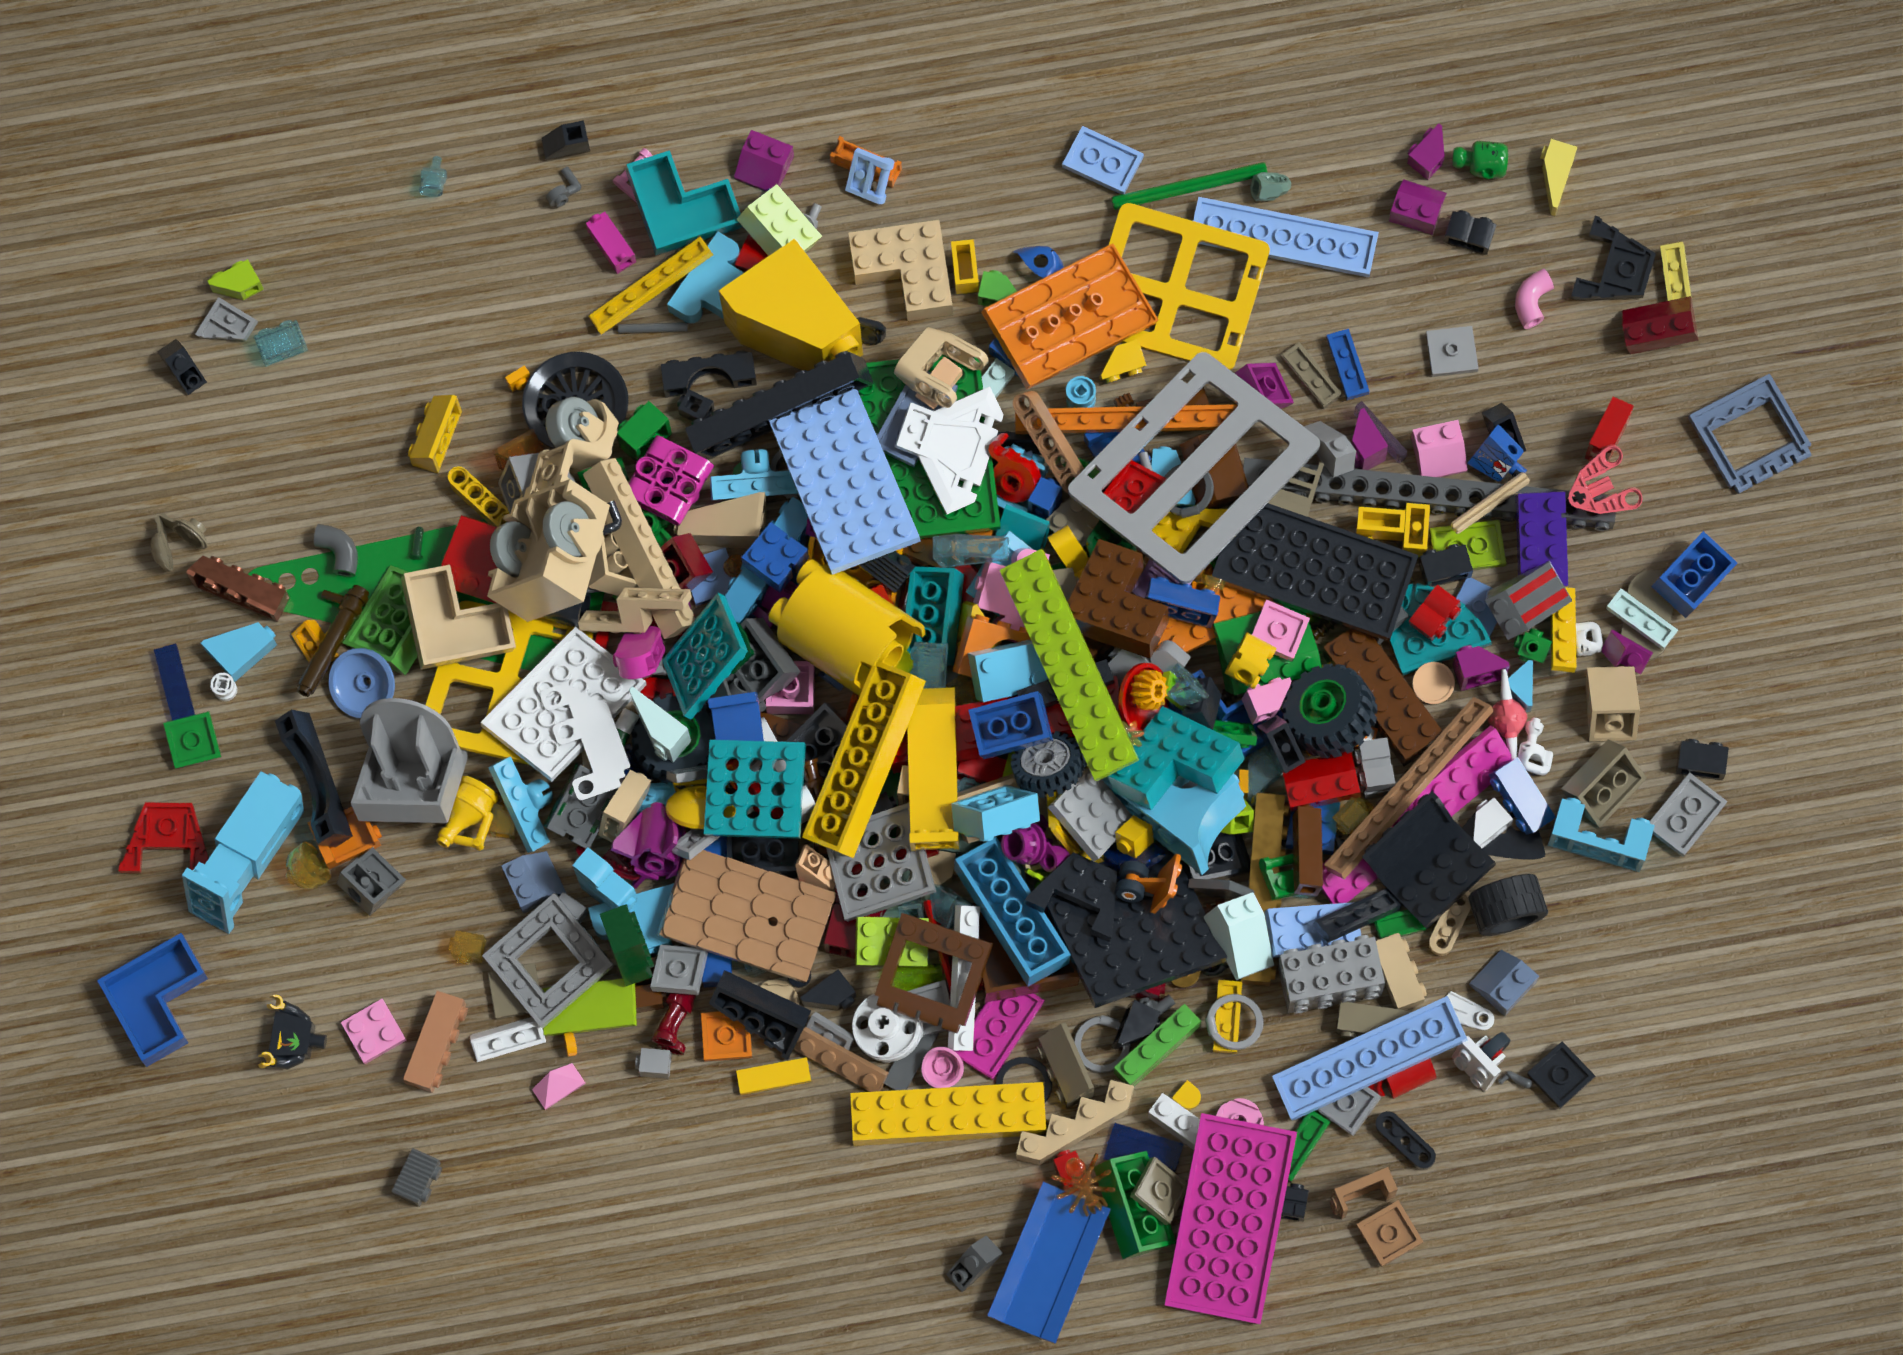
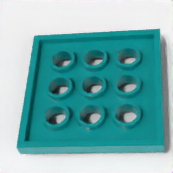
(704, 656)
(745, 752)

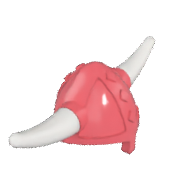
(1508, 716)

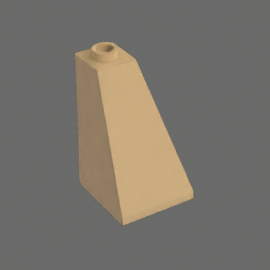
(727, 523)

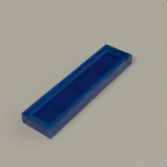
(174, 681)

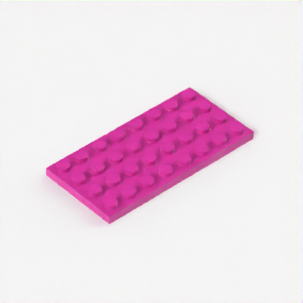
(1230, 1218)

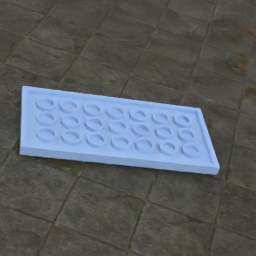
(844, 481)

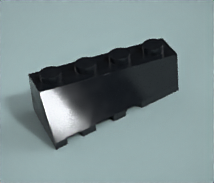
(761, 1012)

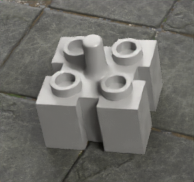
(1374, 768)

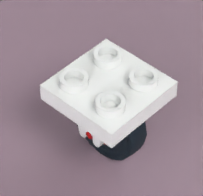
(1481, 1059)

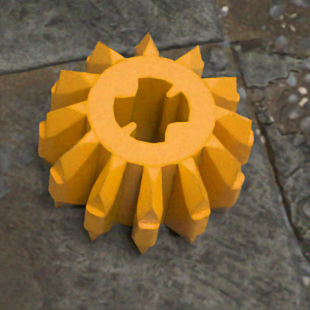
(1149, 690)

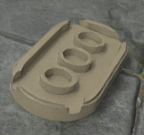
(1641, 590)

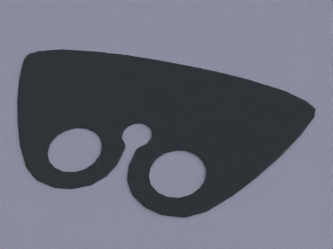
(1512, 844)

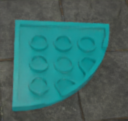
(1415, 649)

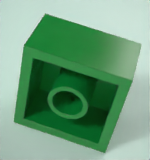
(639, 432)

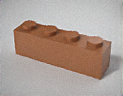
(435, 1041)

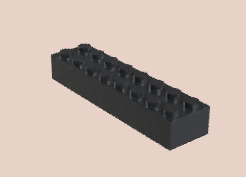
(751, 417)

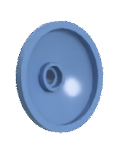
(349, 682)

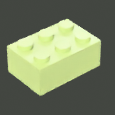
(776, 221)

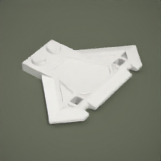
(952, 444)

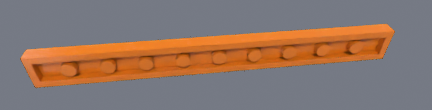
(1117, 418)

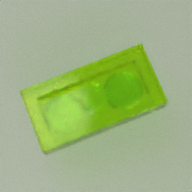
(914, 977)

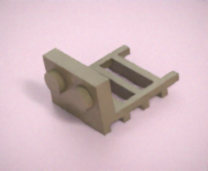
(1295, 502)

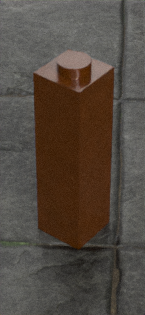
(1307, 850)

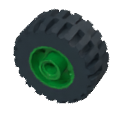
(1329, 710)
(695, 754)

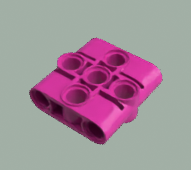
(690, 473)

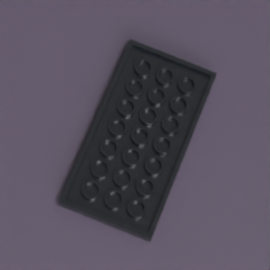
(1319, 570)

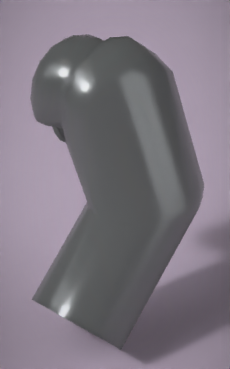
(1162, 1006)

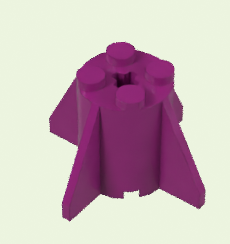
(650, 844)

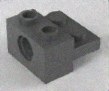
(370, 881)

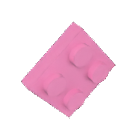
(1281, 629)
(373, 1031)

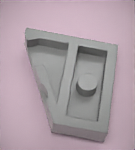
(226, 323)

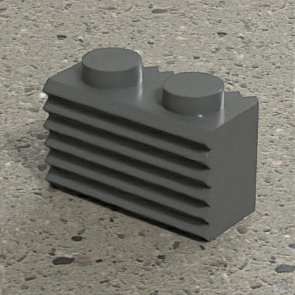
(417, 1177)

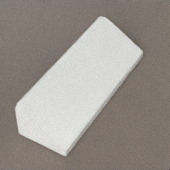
(507, 1039)

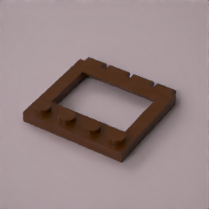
(942, 940)

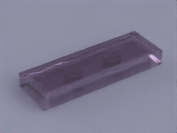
(1395, 449)

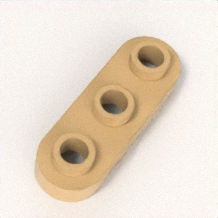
(1449, 934)

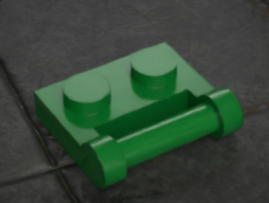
(1279, 884)

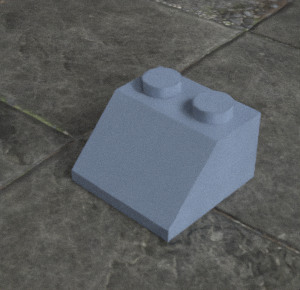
(532, 879)
(1504, 981)

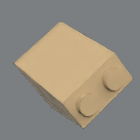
(1612, 703)

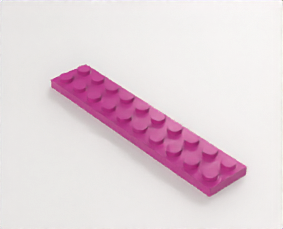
(1455, 786)

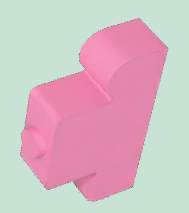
(994, 595)

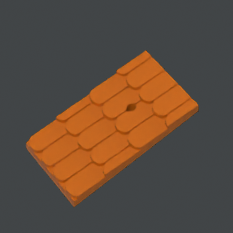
(1069, 316)

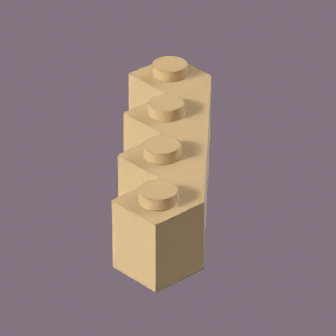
(1067, 1132)

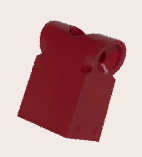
(842, 934)

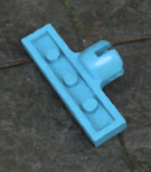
(753, 479)
(522, 802)

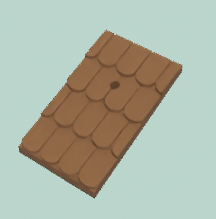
(727, 908)

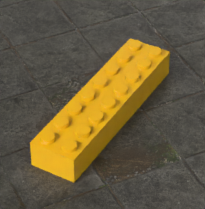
(863, 759)
(947, 1113)

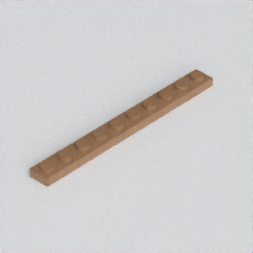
(1409, 787)

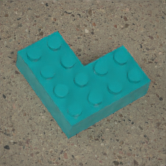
(677, 216)
(1172, 749)

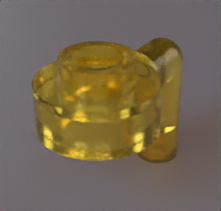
(1210, 582)

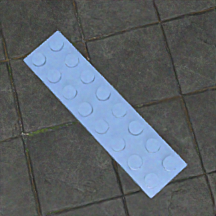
(1294, 237)
(1370, 1058)

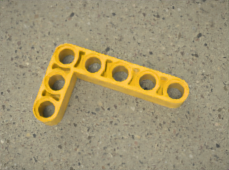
(481, 503)
(1069, 550)

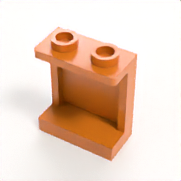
(364, 838)

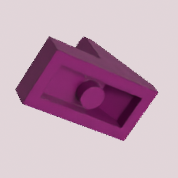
(1625, 651)

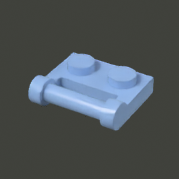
(862, 175)

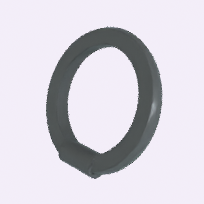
(1194, 510)

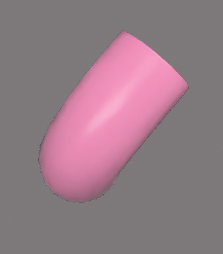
(1527, 298)

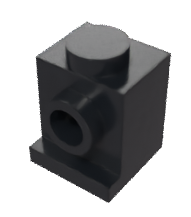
(692, 400)

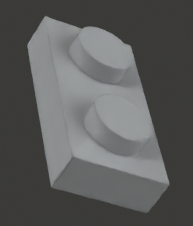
(830, 1030)

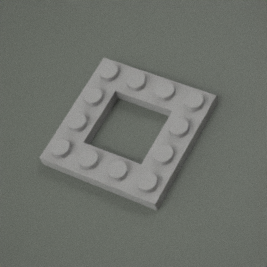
(505, 954)

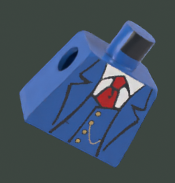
(1498, 456)

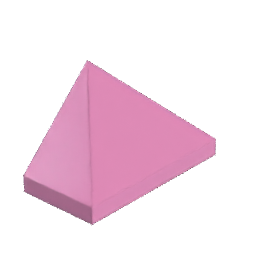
(558, 1085)

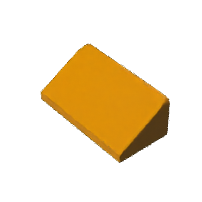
(308, 638)

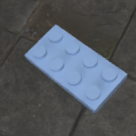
(1294, 927)

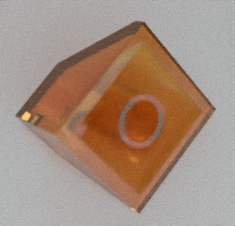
(522, 445)

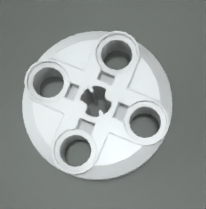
(883, 1029)

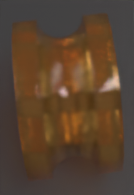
(728, 565)

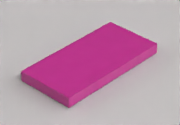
(998, 1032)

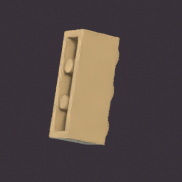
(1400, 973)

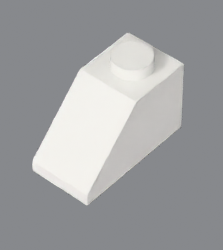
(1490, 822)

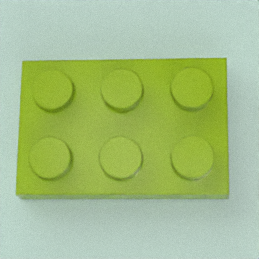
(874, 941)

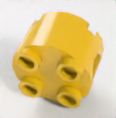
(1250, 660)

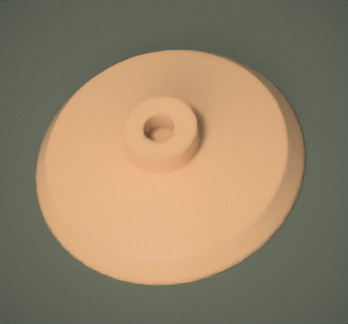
(1433, 683)

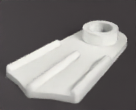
(1469, 1012)

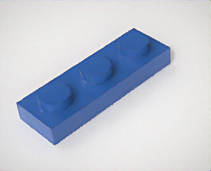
(1347, 364)

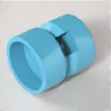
(1080, 393)

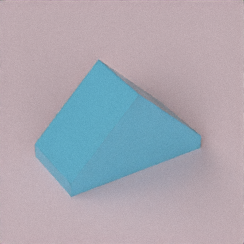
(1522, 685)

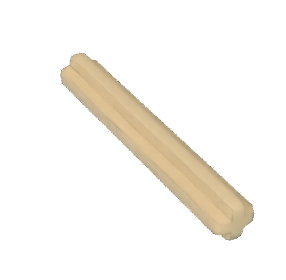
(1490, 502)

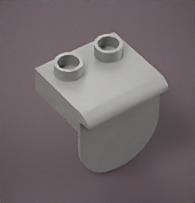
(409, 764)

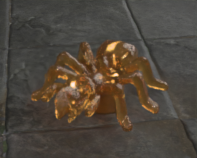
(1082, 1181)

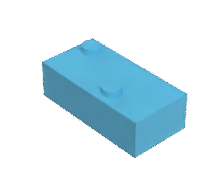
(1005, 670)

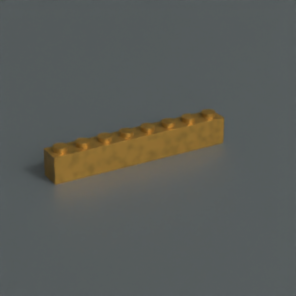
(1266, 842)

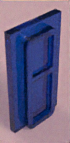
(1129, 1141)

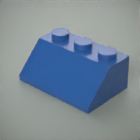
(1184, 602)

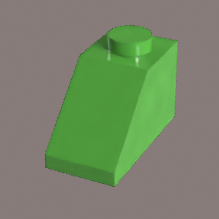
(994, 288)

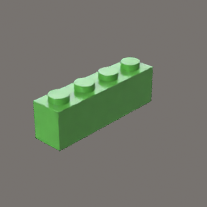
(1157, 1046)

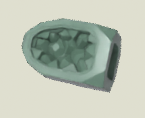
(1269, 186)

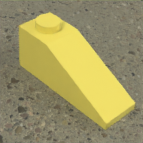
(1556, 169)

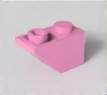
(1265, 700)

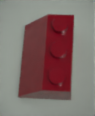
(1659, 325)

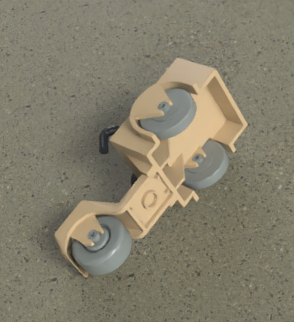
(557, 526)

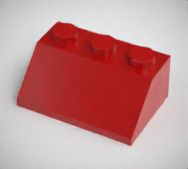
(1322, 781)

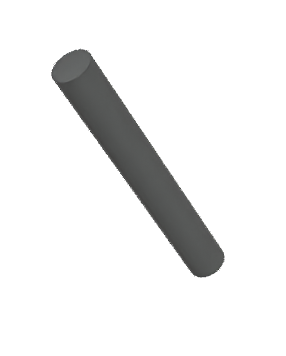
(653, 327)

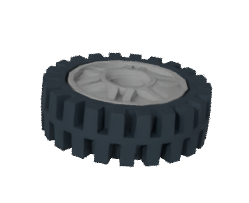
(1048, 766)

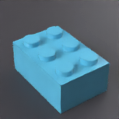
(995, 812)

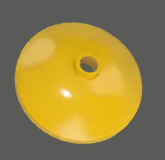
(688, 807)

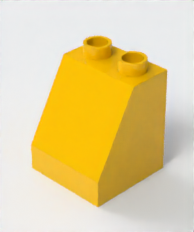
(790, 311)

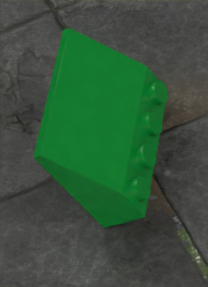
(1230, 634)

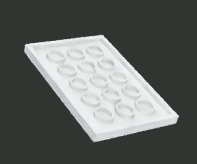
(528, 727)

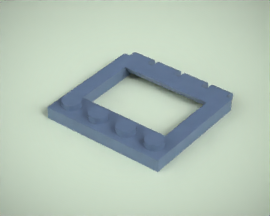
(1736, 405)

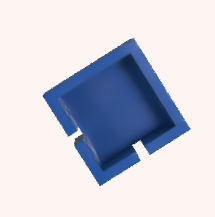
(772, 555)

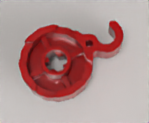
(1009, 468)

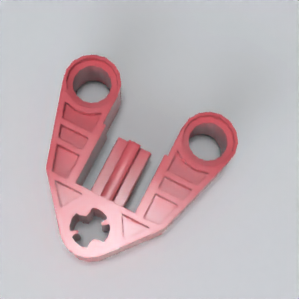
(1611, 503)

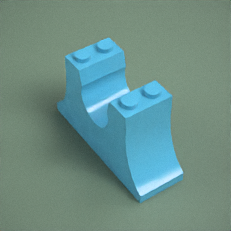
(1190, 818)

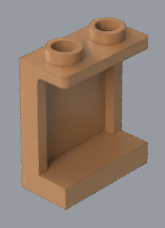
(1378, 1180)

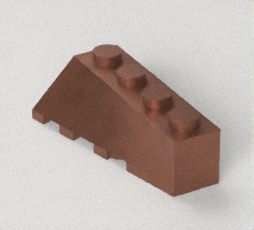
(238, 587)

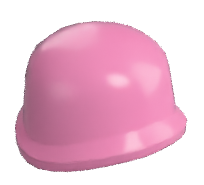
(942, 1067)

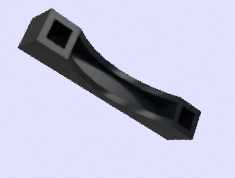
(328, 816)

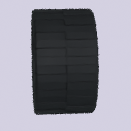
(1508, 904)

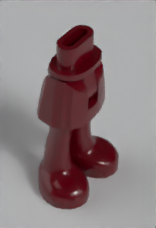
(667, 1031)

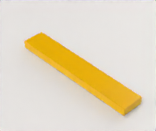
(650, 285)

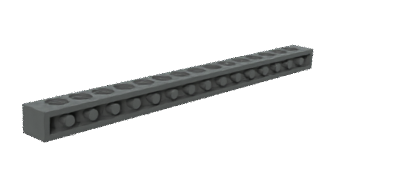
(1417, 486)

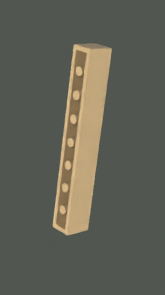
(638, 543)

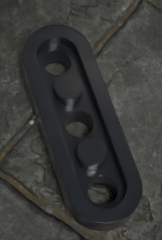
(1401, 1130)

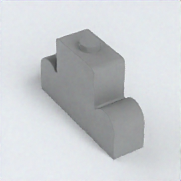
(1165, 657)

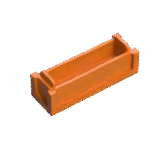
(844, 154)

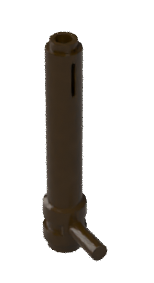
(349, 611)

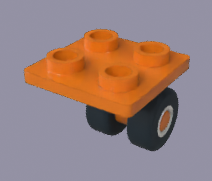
(1136, 882)

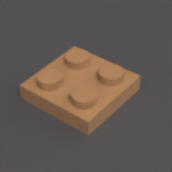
(1389, 1233)

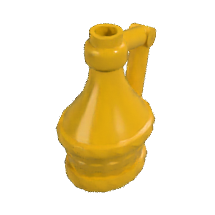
(470, 807)

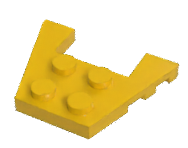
(1180, 531)

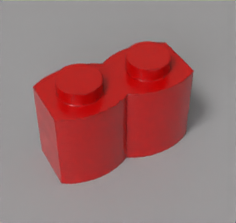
(1435, 613)

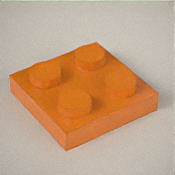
(724, 1038)

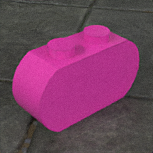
(639, 653)

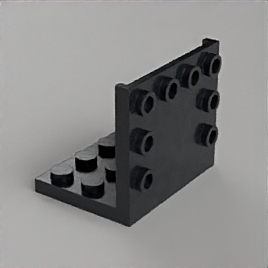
(1427, 860)

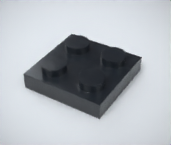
(1560, 1075)

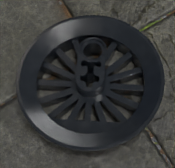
(613, 385)

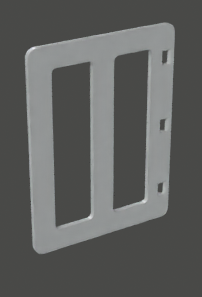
(1138, 527)

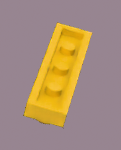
(1564, 637)

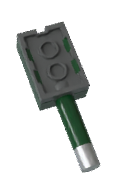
(584, 817)

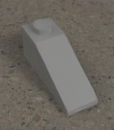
(1334, 449)

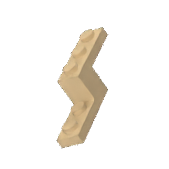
(635, 610)

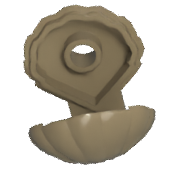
(190, 531)

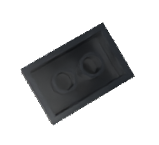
(769, 854)

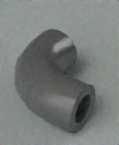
(341, 545)

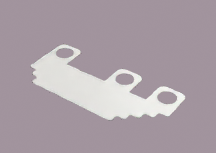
(599, 735)

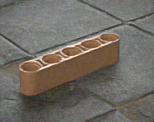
(1041, 437)

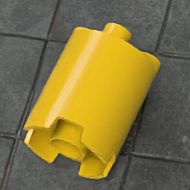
(843, 626)

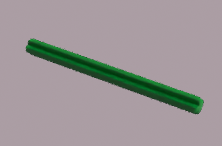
(1189, 185)

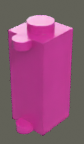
(610, 242)

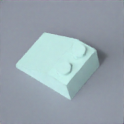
(665, 732)
(1242, 934)

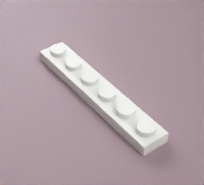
(965, 922)

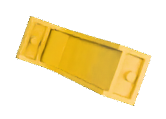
(933, 770)

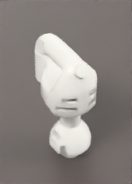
(1583, 646)
(1534, 751)

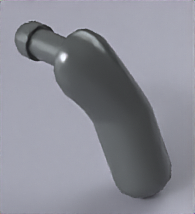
(1519, 1080)

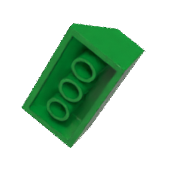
(1132, 1224)

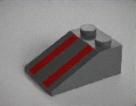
(1527, 599)

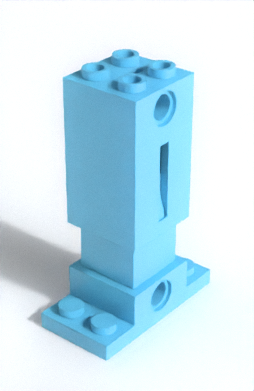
(242, 850)

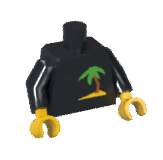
(291, 1036)

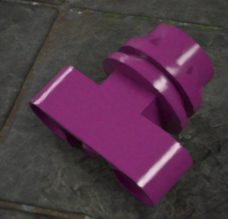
(1031, 846)

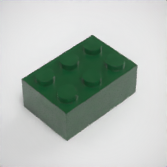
(627, 944)

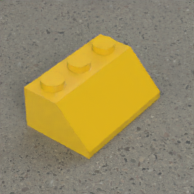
(435, 432)

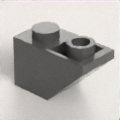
(974, 1263)

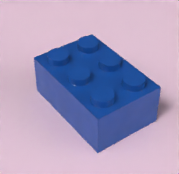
(1694, 574)
(1010, 725)

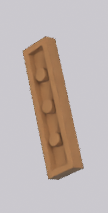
(841, 1060)

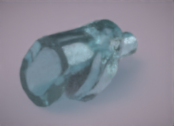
(433, 179)

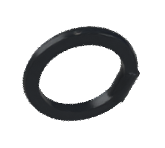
(1030, 1061)

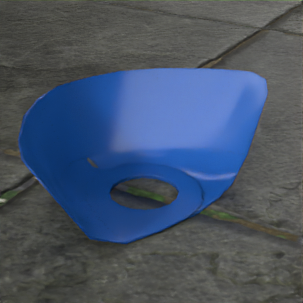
(1029, 253)

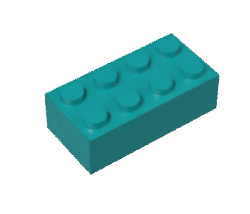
(936, 603)

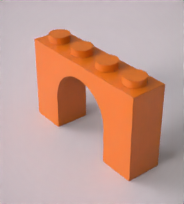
(982, 635)

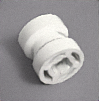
(226, 691)

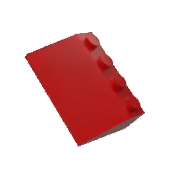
(471, 557)

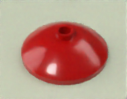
(1128, 710)

